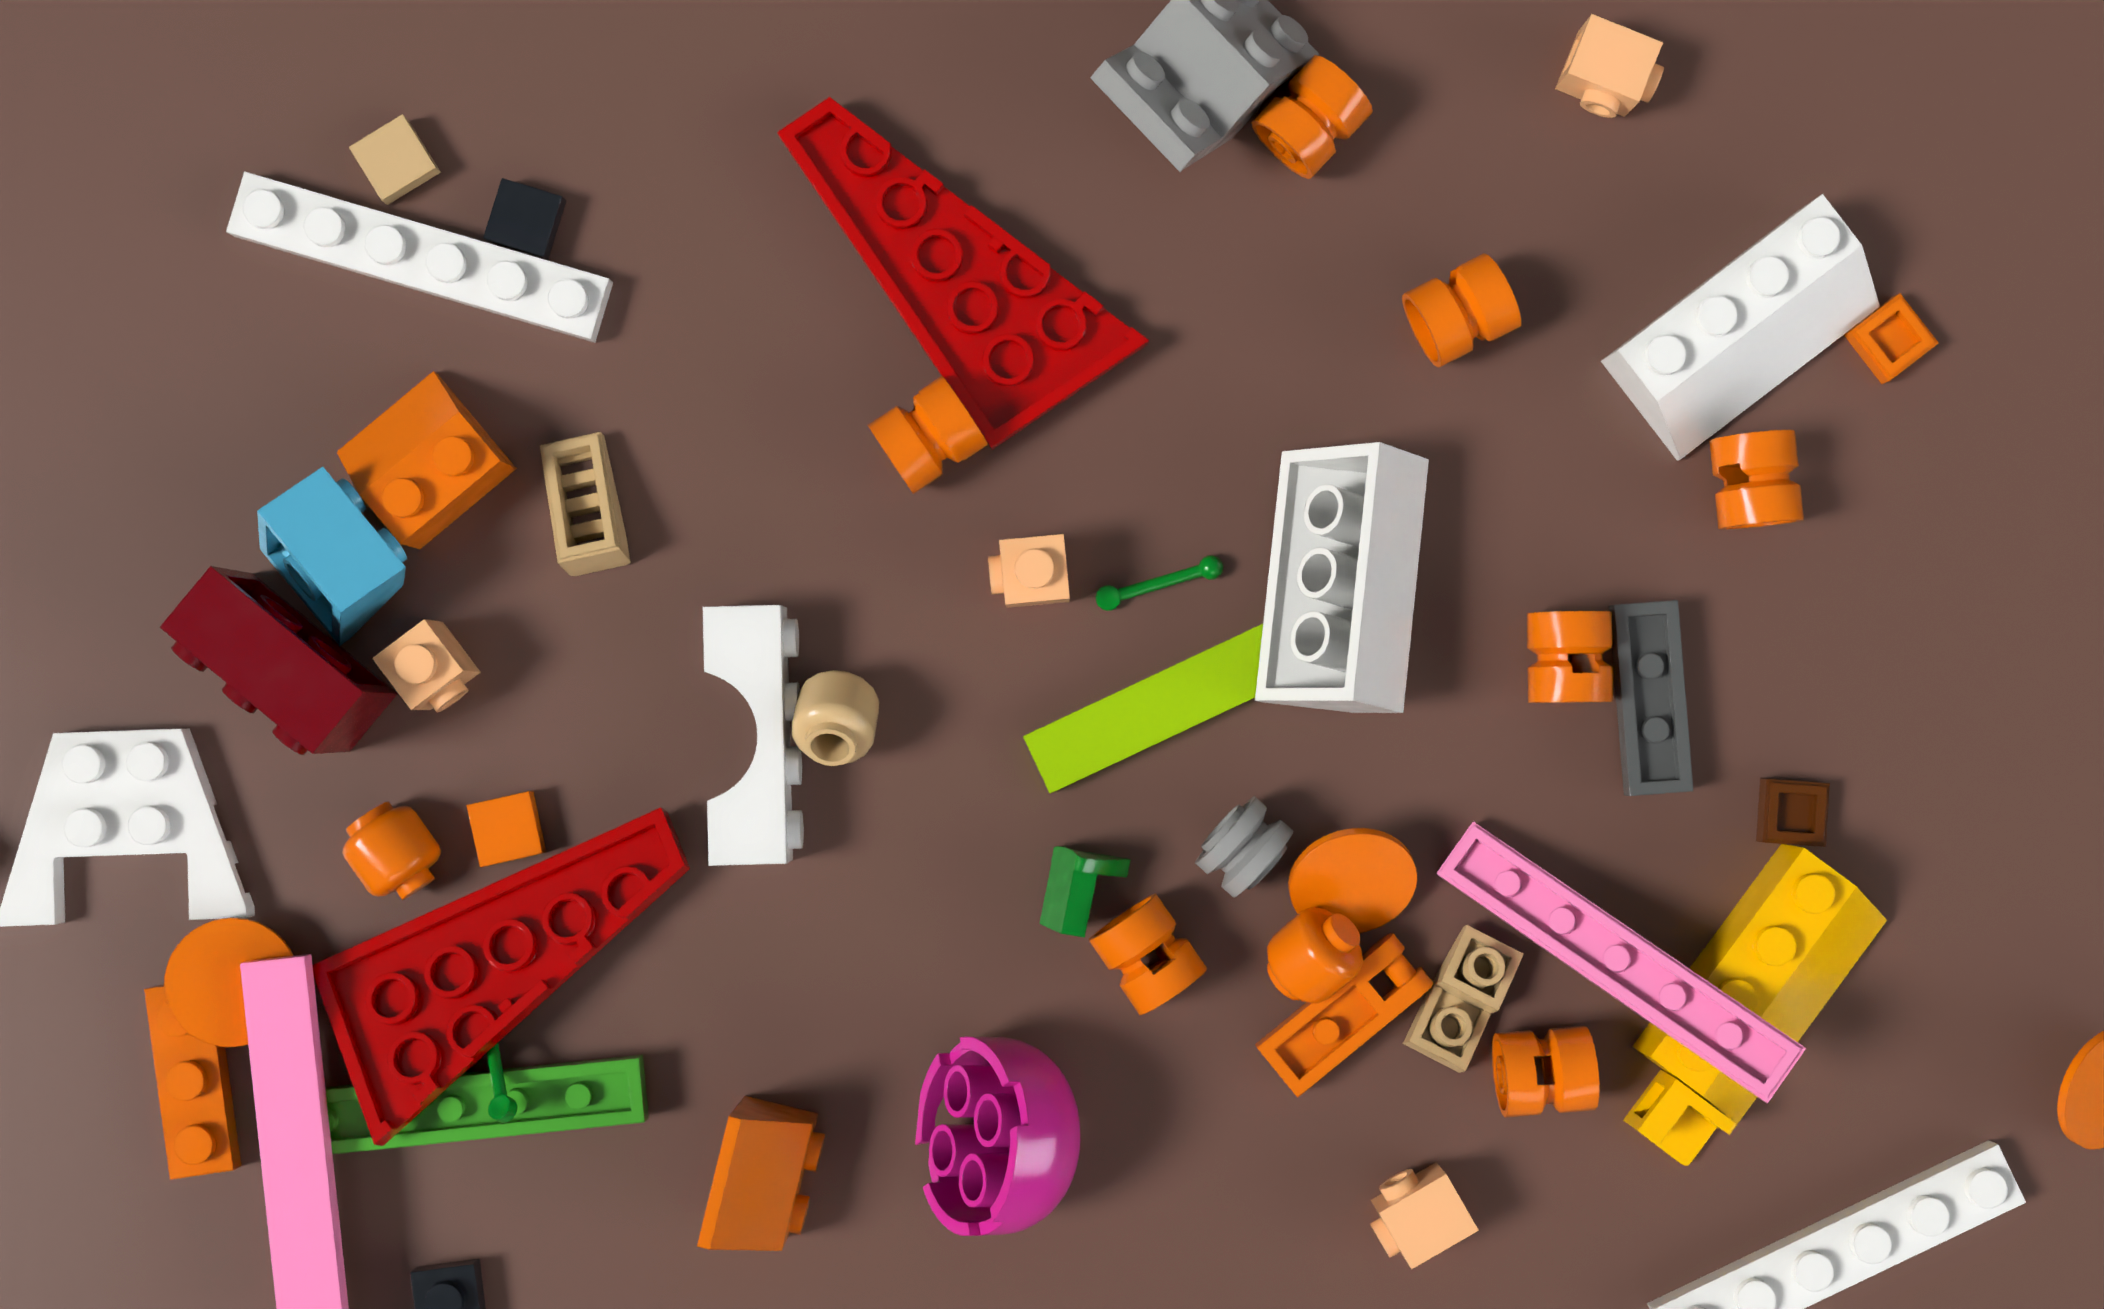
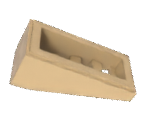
(596, 555)

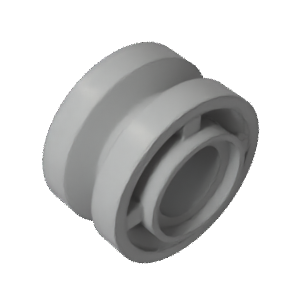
(1244, 847)

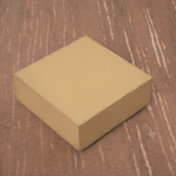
(394, 159)

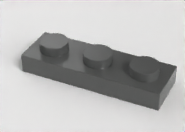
(1651, 698)

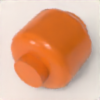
(391, 851)
(1314, 955)

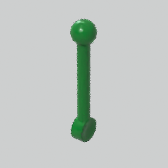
(1109, 597)
(501, 1106)

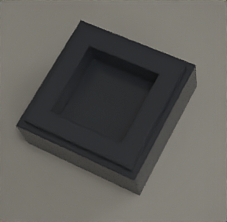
(524, 219)

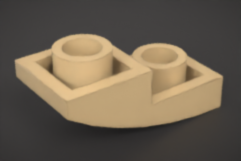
(1463, 998)

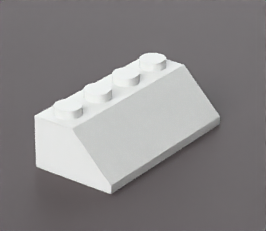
(1746, 327)
(1342, 578)

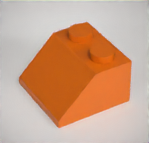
(424, 462)
(760, 1177)

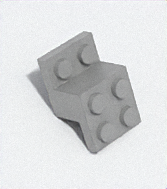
(1203, 72)

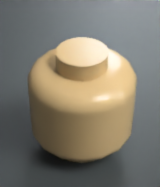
(835, 717)

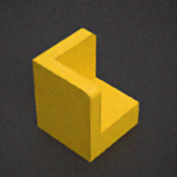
(1676, 1118)

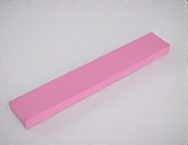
(1622, 962)
(294, 1133)

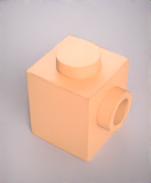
(1611, 68)
(1030, 571)
(427, 667)
(1420, 1215)

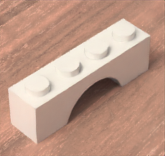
(756, 816)

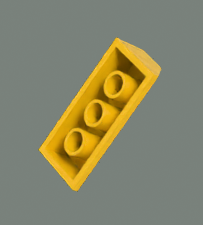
(1779, 958)

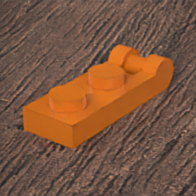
(1328, 1032)

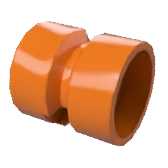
(1304, 125)
(1471, 306)
(928, 434)
(1756, 479)
(1567, 633)
(1135, 935)
(1567, 1071)

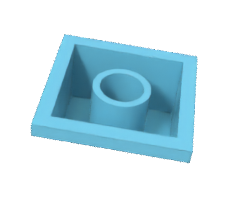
(331, 552)

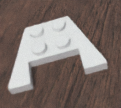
(122, 798)

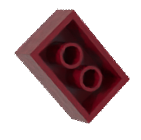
(276, 662)

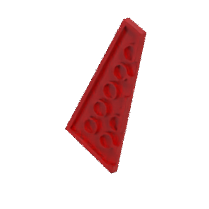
(974, 297)
(455, 981)

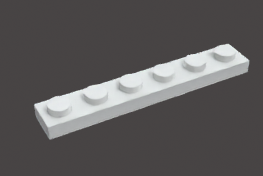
(419, 257)
(1861, 1238)

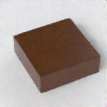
(1793, 812)

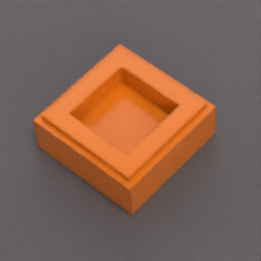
(1891, 338)
(506, 828)

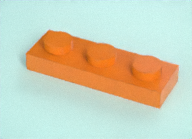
(192, 1096)

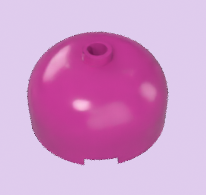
(1023, 1139)

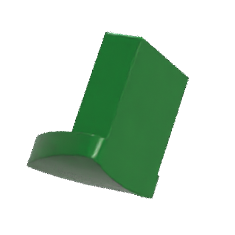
(1073, 885)

